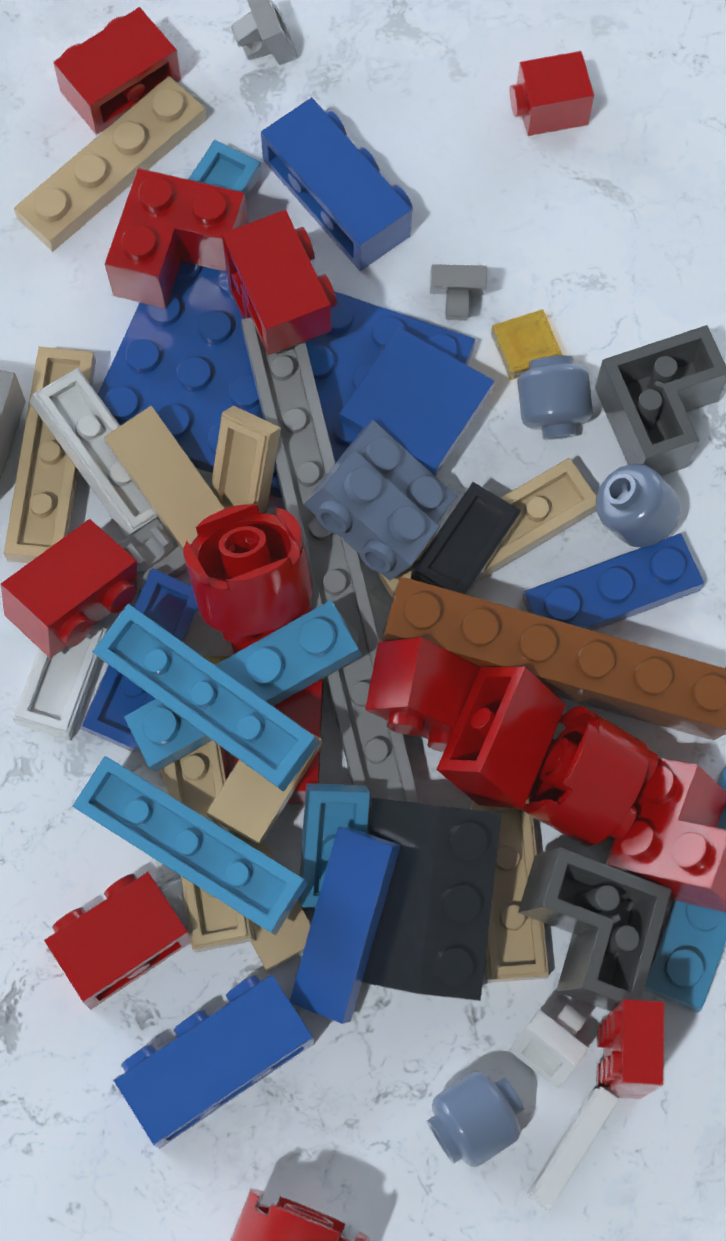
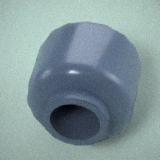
(555, 396)
(638, 505)
(476, 1118)

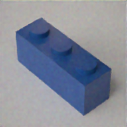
(337, 183)
(212, 1059)

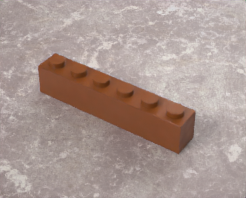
(565, 658)

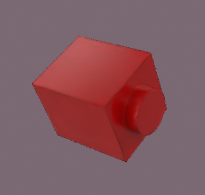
(552, 93)

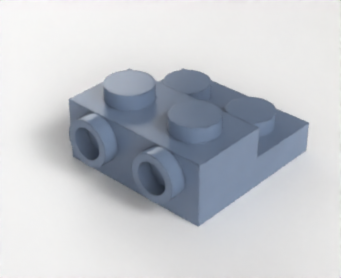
(381, 501)

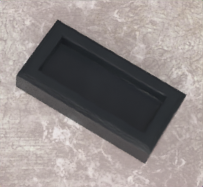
(467, 541)

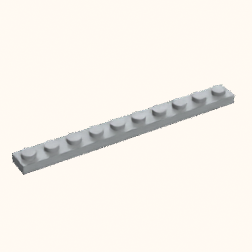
(303, 459)

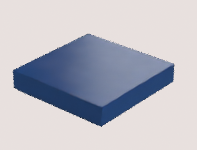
(418, 398)

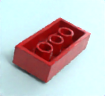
(632, 1049)

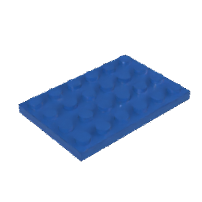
(196, 363)

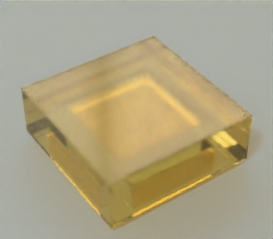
(524, 340)

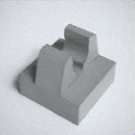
(264, 32)

